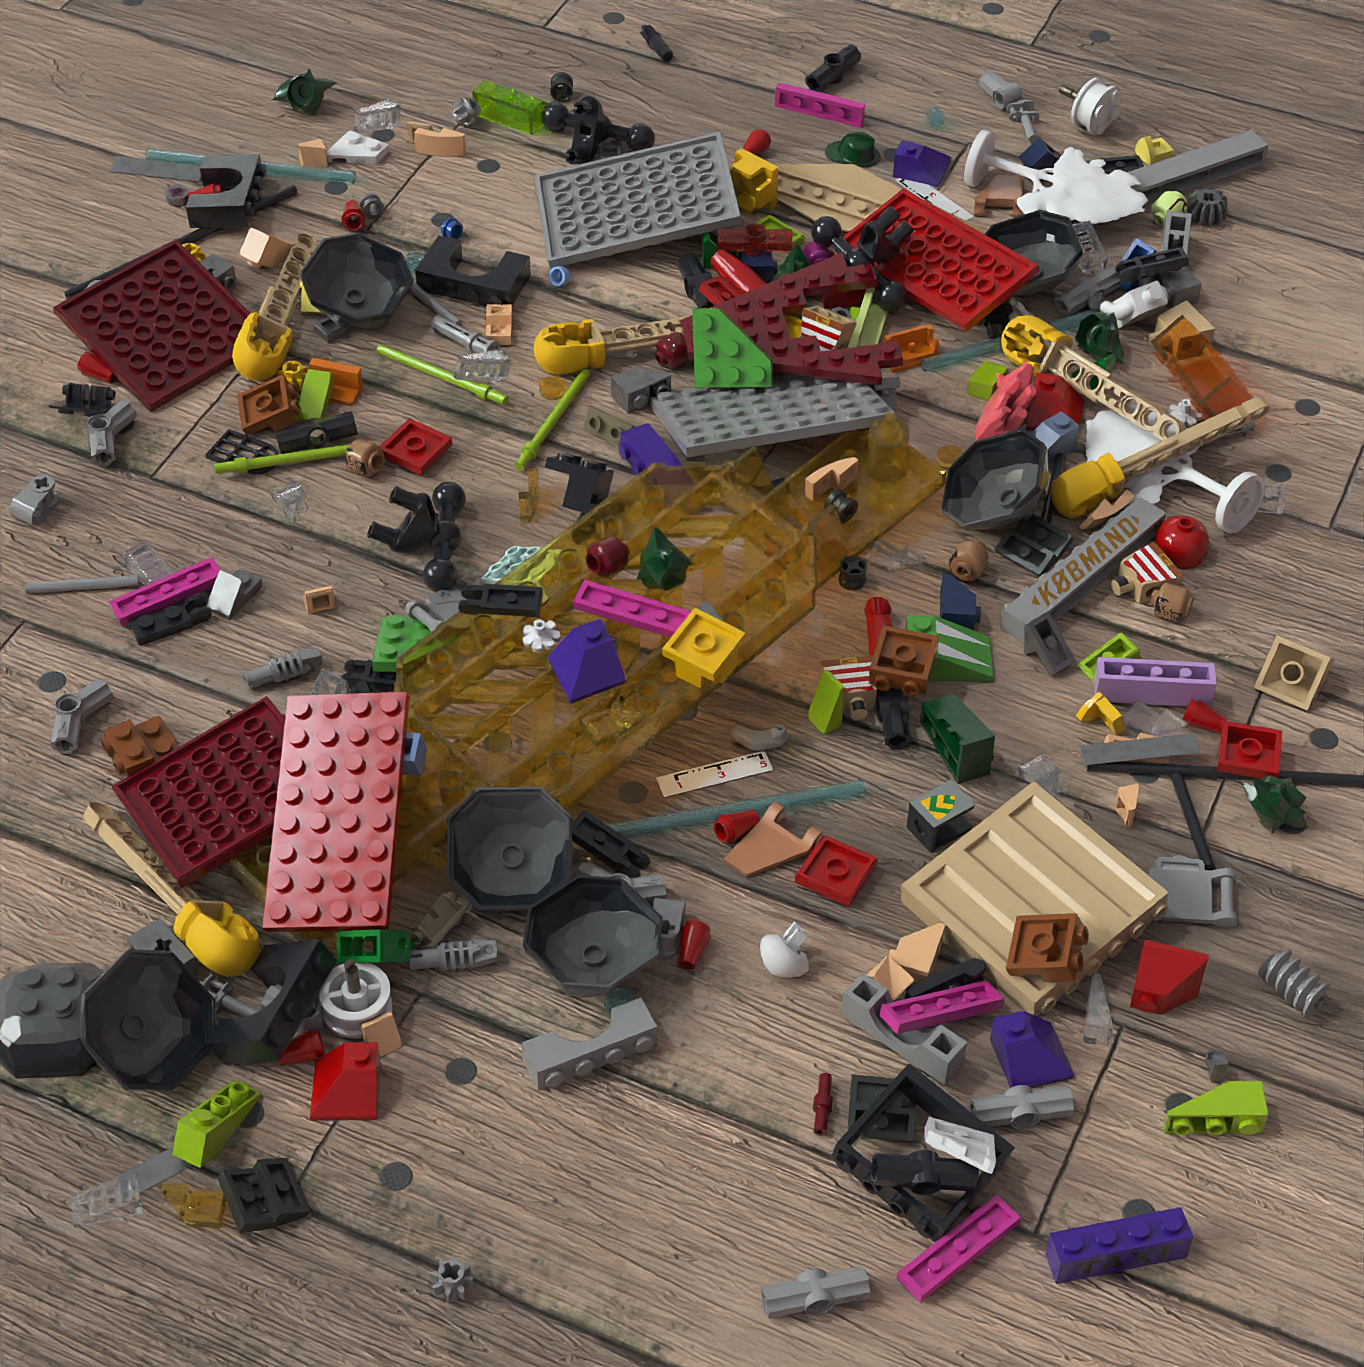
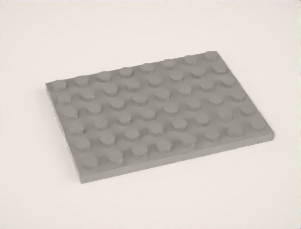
(636, 200)
(747, 417)

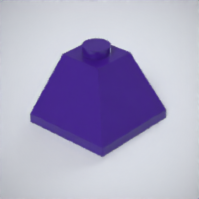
(920, 164)
(587, 662)
(1029, 1050)

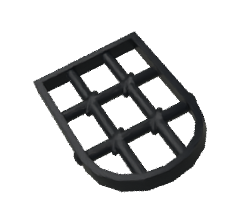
(238, 446)

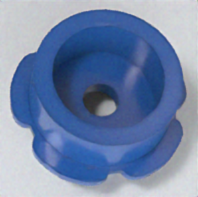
(452, 228)

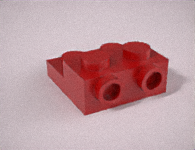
(1249, 750)

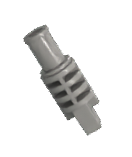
(283, 668)
(456, 955)

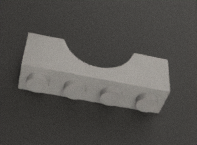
(932, 1050)
(554, 1059)

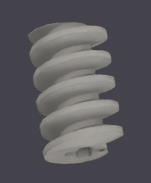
(1294, 982)

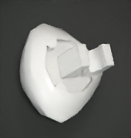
(782, 953)

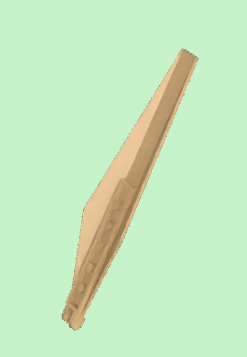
(836, 192)

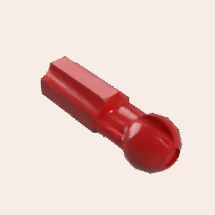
(877, 613)

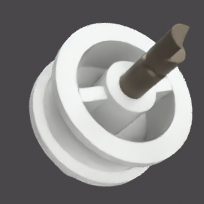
(1094, 105)
(354, 996)

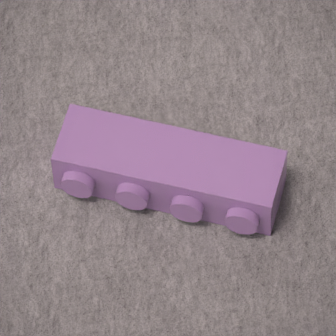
(1154, 681)

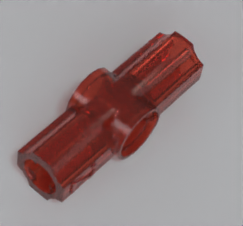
(754, 240)

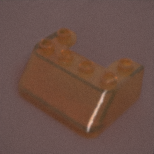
(1200, 368)

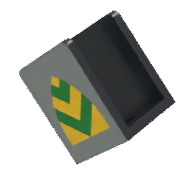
(938, 816)

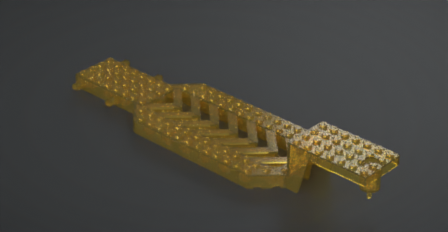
(772, 598)

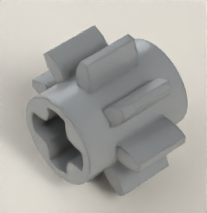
(466, 112)
(452, 1280)

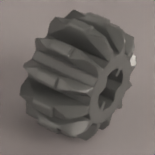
(1207, 206)

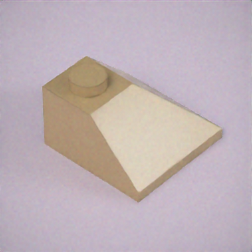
(1294, 672)

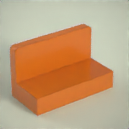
(346, 378)

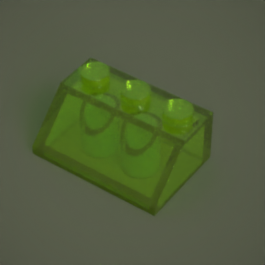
(509, 107)

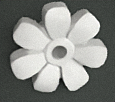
(1018, 309)
(1186, 411)
(541, 635)

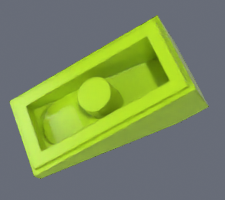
(984, 380)
(315, 394)
(1117, 647)
(827, 704)

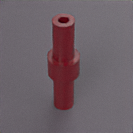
(822, 1104)

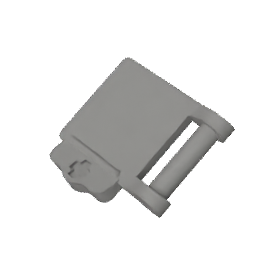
(440, 604)
(1191, 891)

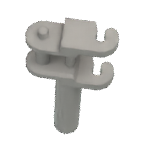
(1019, 113)
(222, 998)

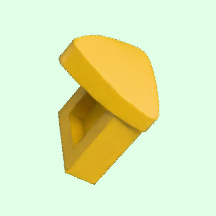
(1100, 707)

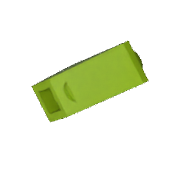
(1225, 1109)
(211, 1124)

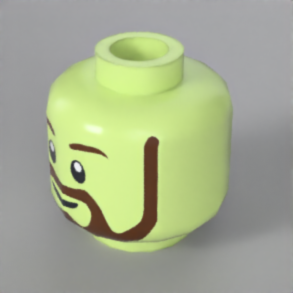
(1166, 202)

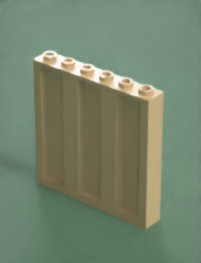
(1033, 862)

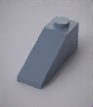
(1058, 434)

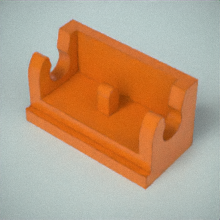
(914, 346)

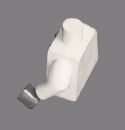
(1135, 304)

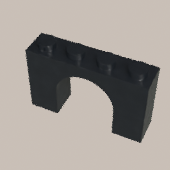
(232, 207)
(501, 286)
(265, 1035)

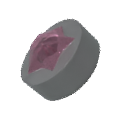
(177, 195)

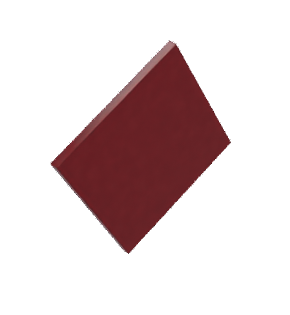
(158, 324)
(210, 793)

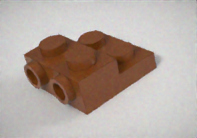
(269, 405)
(903, 660)
(137, 745)
(1047, 946)

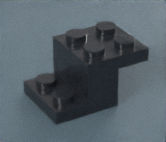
(587, 482)

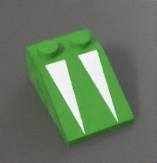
(960, 651)

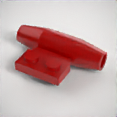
(733, 278)

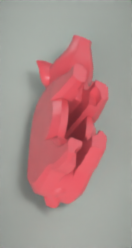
(1008, 404)

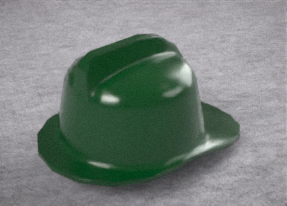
(855, 149)

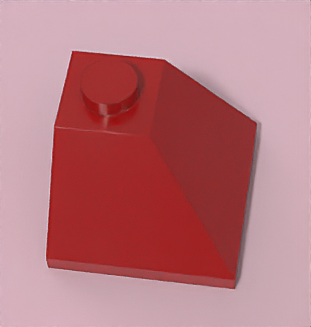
(1051, 397)
(1167, 977)
(347, 1083)

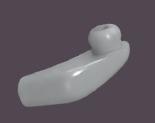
(760, 740)

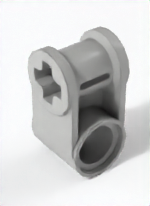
(35, 500)
(673, 920)

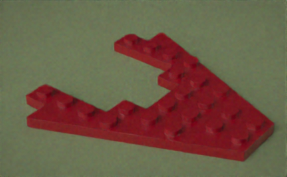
(762, 318)

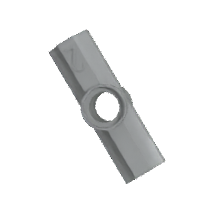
(1078, 296)
(1023, 1106)
(815, 1292)

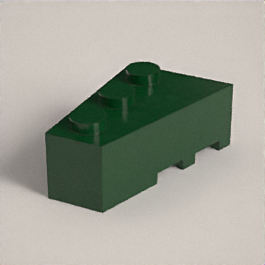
(958, 737)

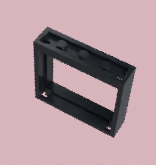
(939, 1106)

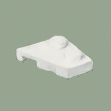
(358, 149)
(962, 1142)

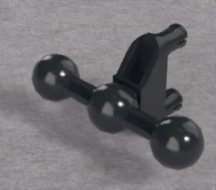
(592, 128)
(874, 247)
(424, 527)

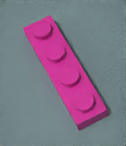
(819, 105)
(165, 591)
(629, 608)
(941, 1007)
(958, 1248)

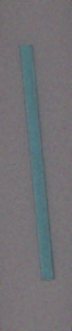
(271, 167)
(994, 344)
(759, 804)

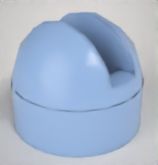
(559, 276)

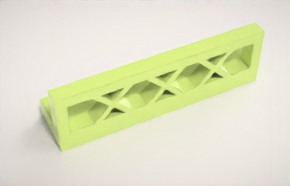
(869, 322)

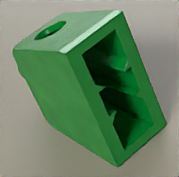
(388, 946)

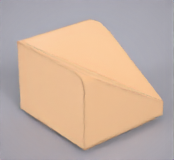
(313, 154)
(891, 976)

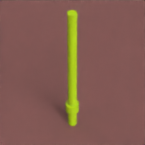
(481, 390)
(532, 447)
(242, 465)

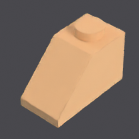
(264, 249)
(919, 951)

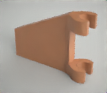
(1000, 192)
(770, 844)

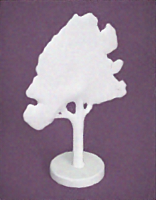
(1077, 188)
(1122, 438)

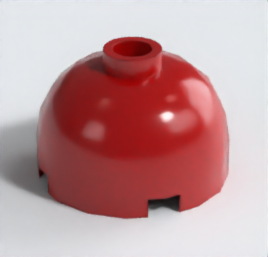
(1183, 541)

